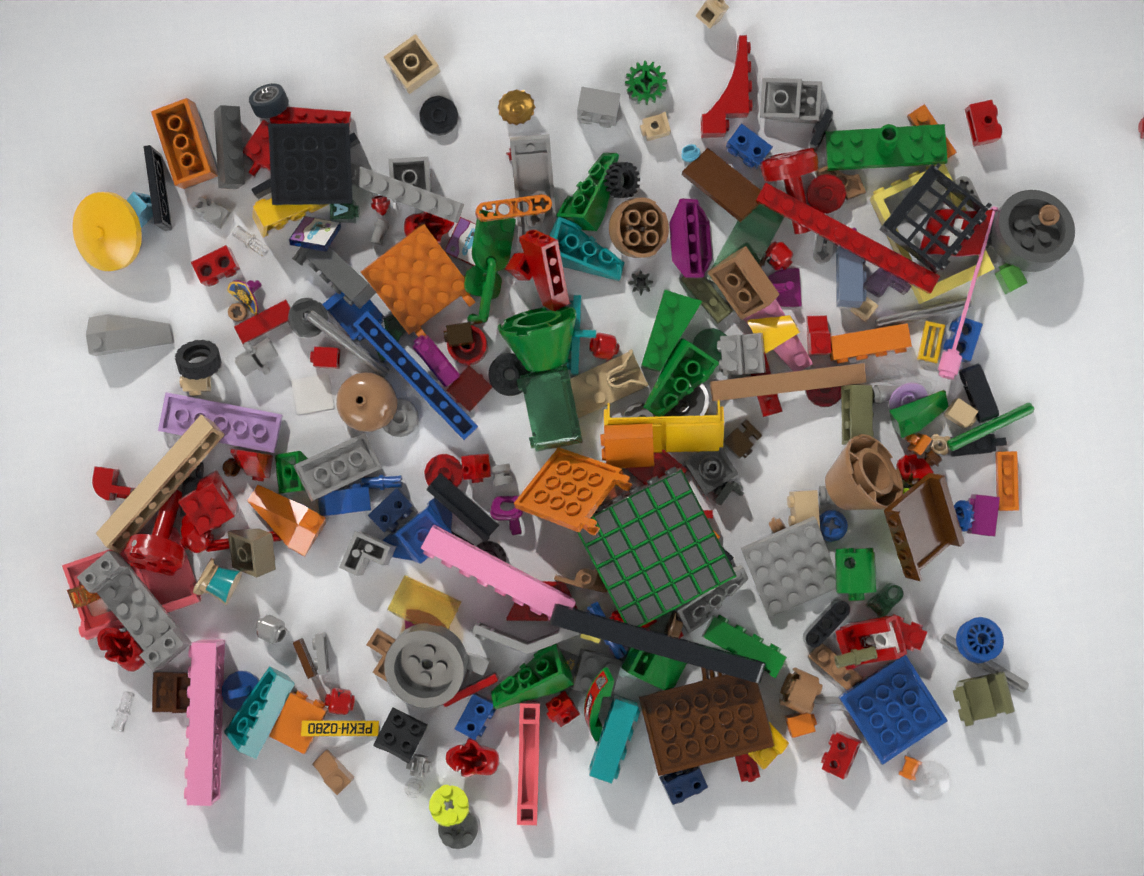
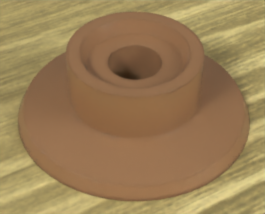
(673, 626)

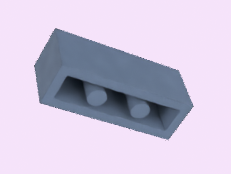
(849, 279)

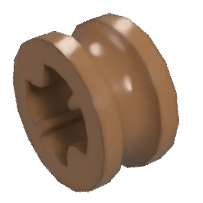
(242, 309)

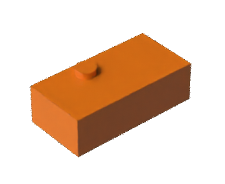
(184, 143)

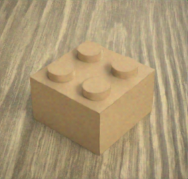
(412, 64)

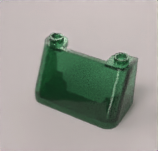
(550, 408)

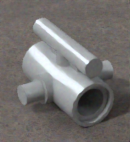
(256, 357)

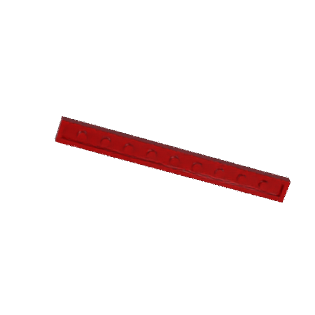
(847, 238)

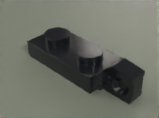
(980, 446)

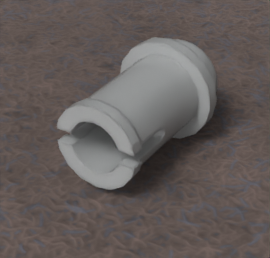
(379, 231)

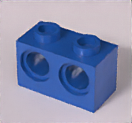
(967, 341)

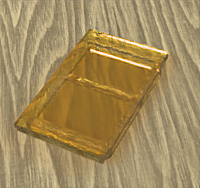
(423, 604)

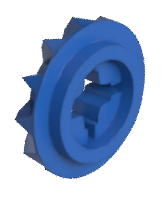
(963, 507)
(838, 519)

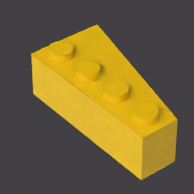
(276, 216)

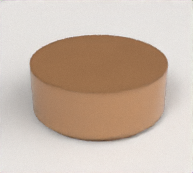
(1049, 215)

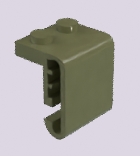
(983, 697)

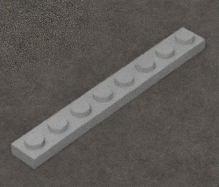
(406, 193)

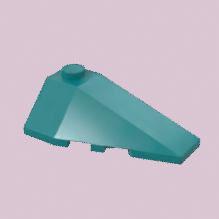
(583, 252)

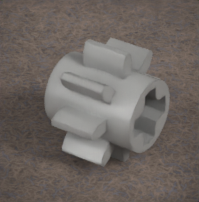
(419, 765)

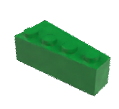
(669, 325)
(738, 642)

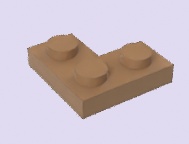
(380, 643)

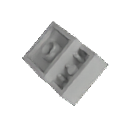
(791, 100)

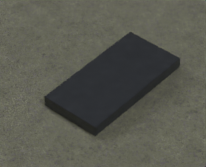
(157, 188)

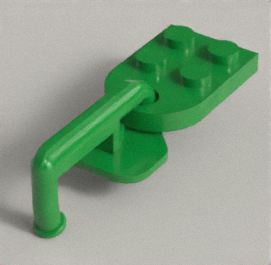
(494, 241)

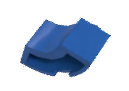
(345, 501)

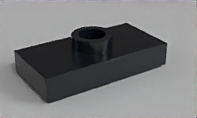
(820, 129)

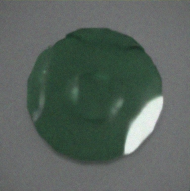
(707, 342)

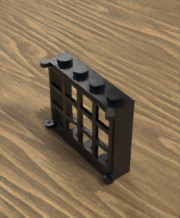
(913, 198)

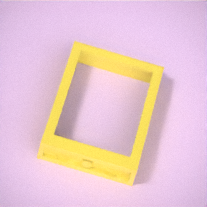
(883, 214)

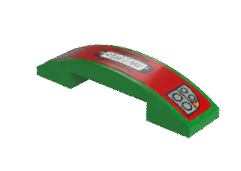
(600, 688)

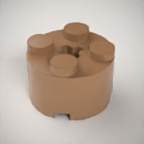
(800, 691)

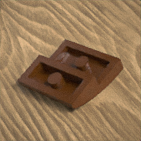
(170, 692)

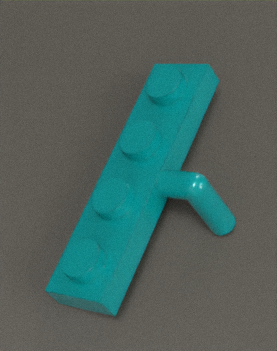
(573, 363)

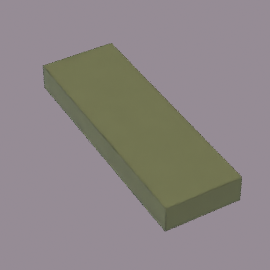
(710, 298)

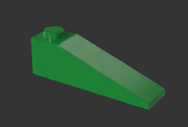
(540, 677)

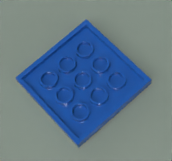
(893, 709)

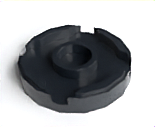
(438, 115)

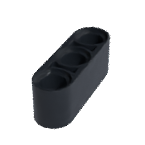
(979, 392)
(836, 620)

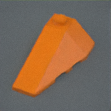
(288, 519)

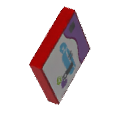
(461, 241)

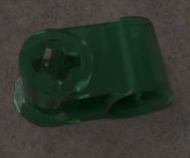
(884, 601)

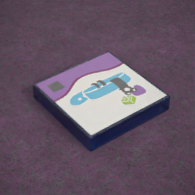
(315, 233)

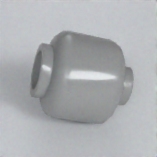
(271, 629)

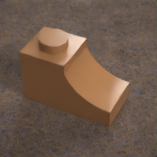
(333, 772)

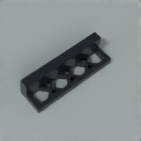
(462, 507)

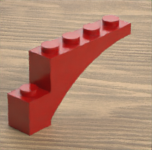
(735, 98)

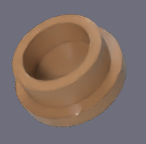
(776, 525)

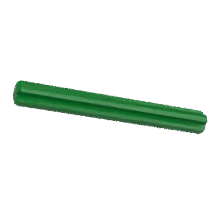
(990, 426)

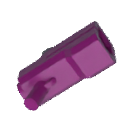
(435, 360)

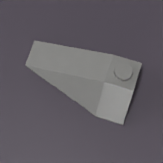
(118, 334)
(696, 611)

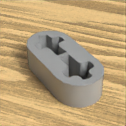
(539, 216)
(818, 248)

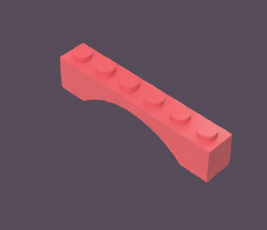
(528, 763)

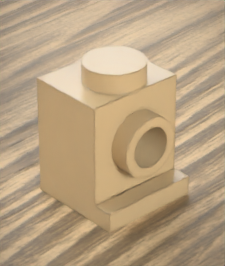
(662, 130)

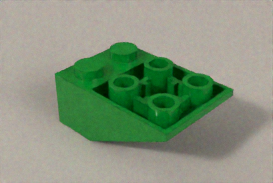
(653, 668)

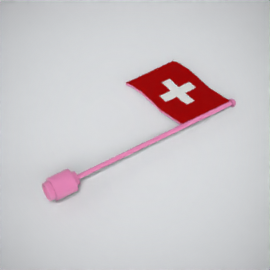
(976, 245)

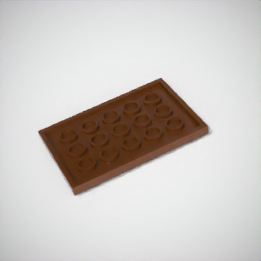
(705, 723)

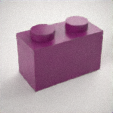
(985, 514)

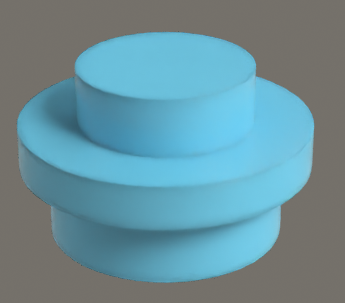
(690, 153)

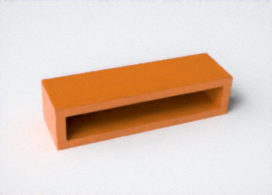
(870, 342)

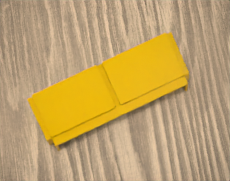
(680, 432)

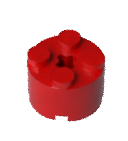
(475, 353)

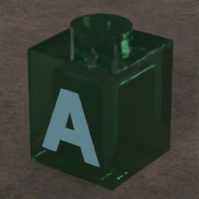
(344, 212)

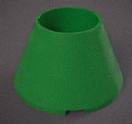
(540, 337)

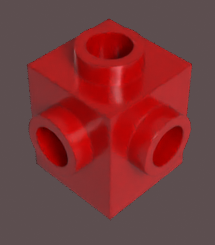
(476, 467)
(562, 709)

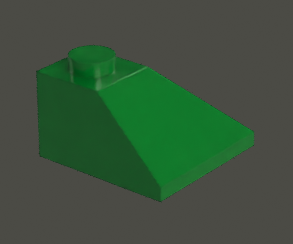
(287, 477)

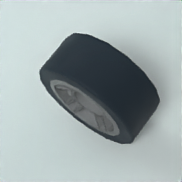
(268, 100)

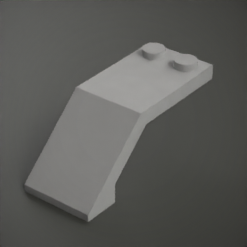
(531, 174)
(484, 631)

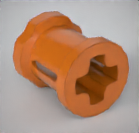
(910, 768)

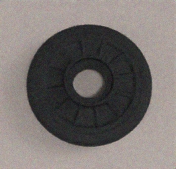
(497, 377)

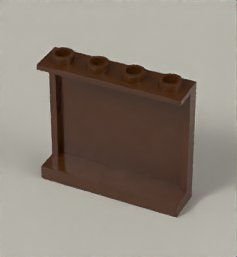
(923, 524)

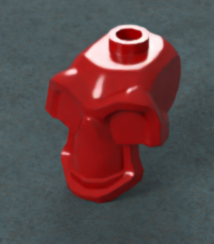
(435, 224)
(192, 539)
(121, 648)
(473, 759)

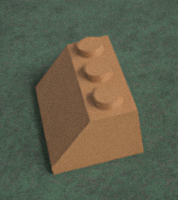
(743, 283)

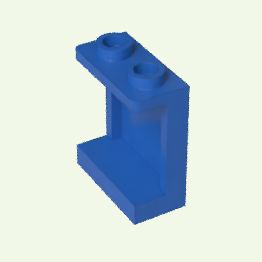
(348, 315)

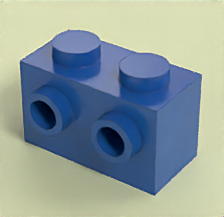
(748, 147)
(474, 716)

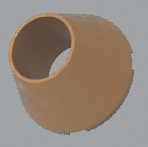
(864, 476)

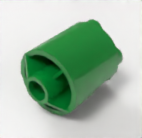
(857, 577)

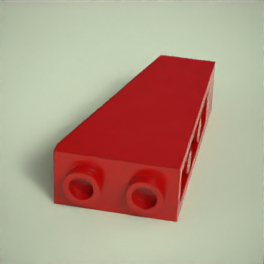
(546, 268)

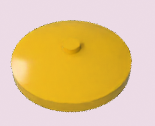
(107, 231)

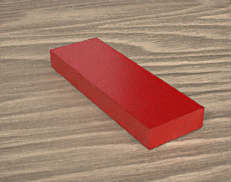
(263, 322)
(473, 688)

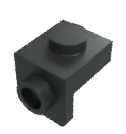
(723, 492)

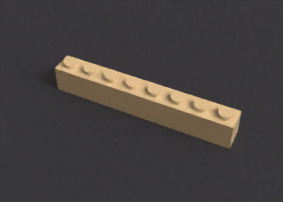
(160, 483)

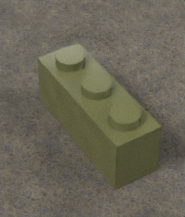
(856, 411)

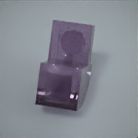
(881, 279)

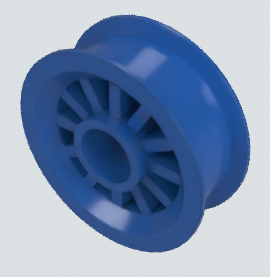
(977, 628)

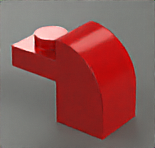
(105, 484)

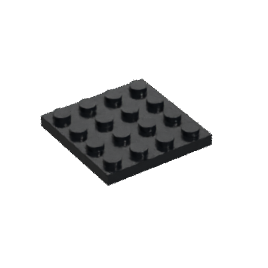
(310, 163)

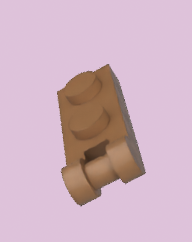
(825, 659)

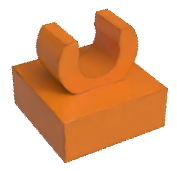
(918, 443)

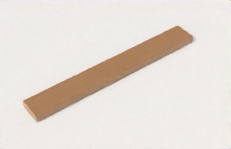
(788, 382)

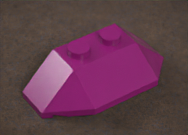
(690, 239)

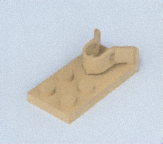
(607, 383)

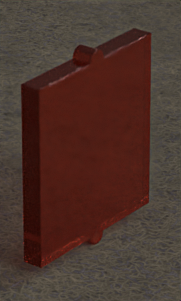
(469, 388)

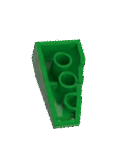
(590, 201)
(681, 374)

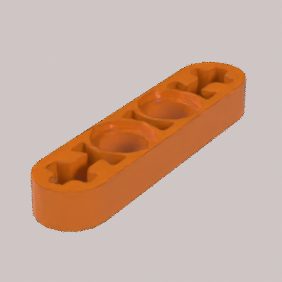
(513, 207)

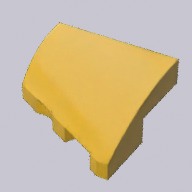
(774, 329)

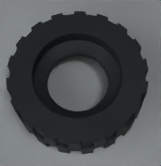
(201, 369)

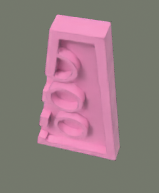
(790, 351)

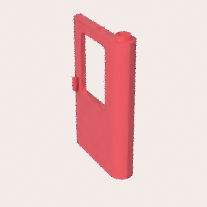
(170, 591)

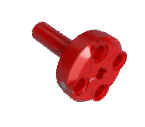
(790, 168)
(156, 551)

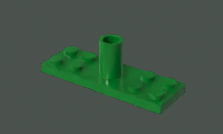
(886, 147)

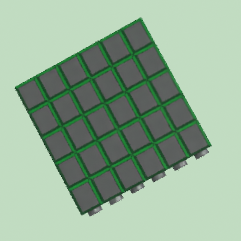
(656, 549)

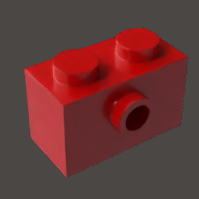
(983, 123)

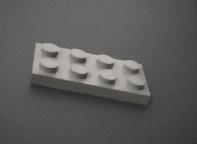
(337, 467)

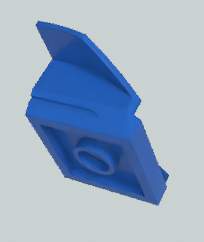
(412, 535)

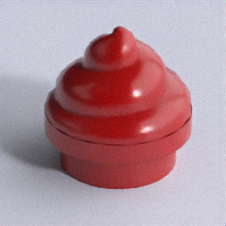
(380, 204)

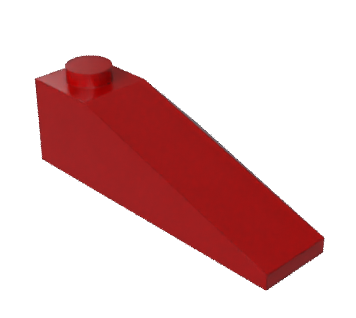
(254, 464)

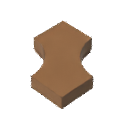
(852, 183)

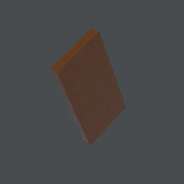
(723, 184)

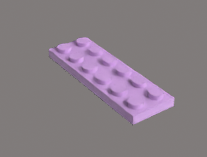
(240, 425)

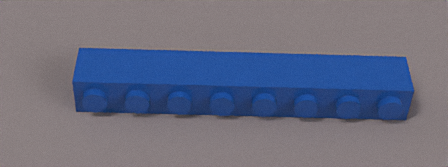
(415, 375)

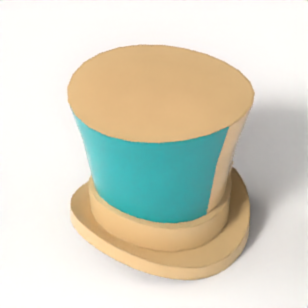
(218, 582)

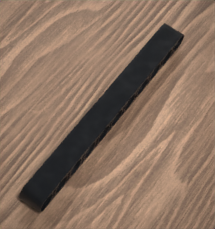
(657, 643)

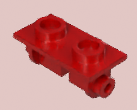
(747, 768)

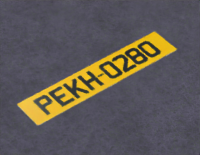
(340, 728)

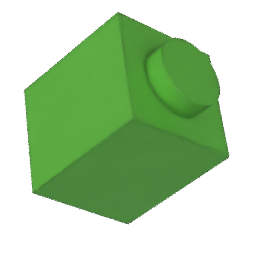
(1010, 277)

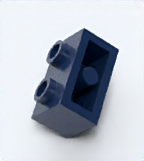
(391, 510)
(683, 784)

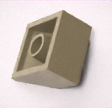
(252, 551)

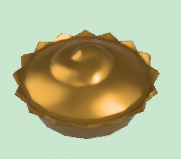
(516, 107)

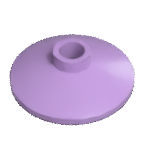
(907, 393)

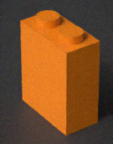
(628, 445)
(289, 723)

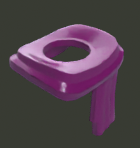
(511, 515)

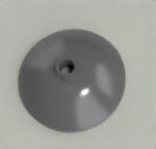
(696, 403)

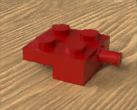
(258, 149)

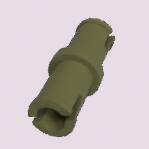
(855, 657)

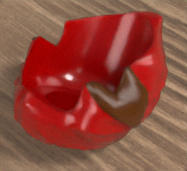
(913, 468)

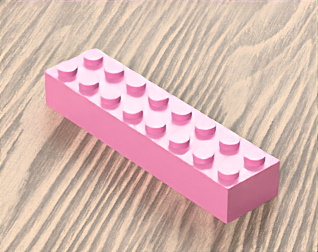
(493, 572)
(205, 722)

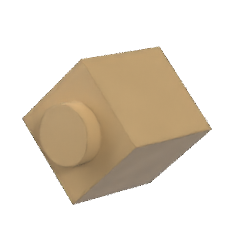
(961, 413)

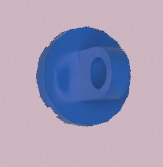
(238, 688)

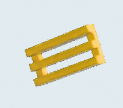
(927, 358)

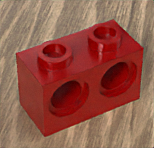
(214, 261)

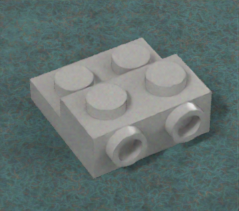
(741, 354)

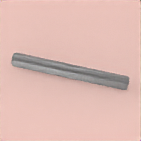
(922, 313)
(348, 343)
(989, 666)

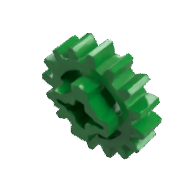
(654, 82)

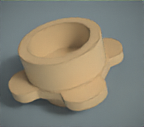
(939, 449)

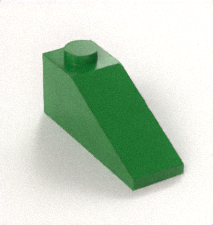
(918, 414)

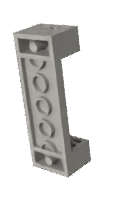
(135, 609)

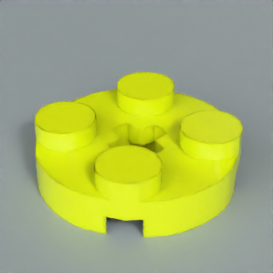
(451, 816)

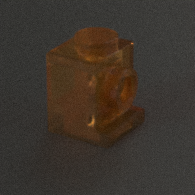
(86, 597)

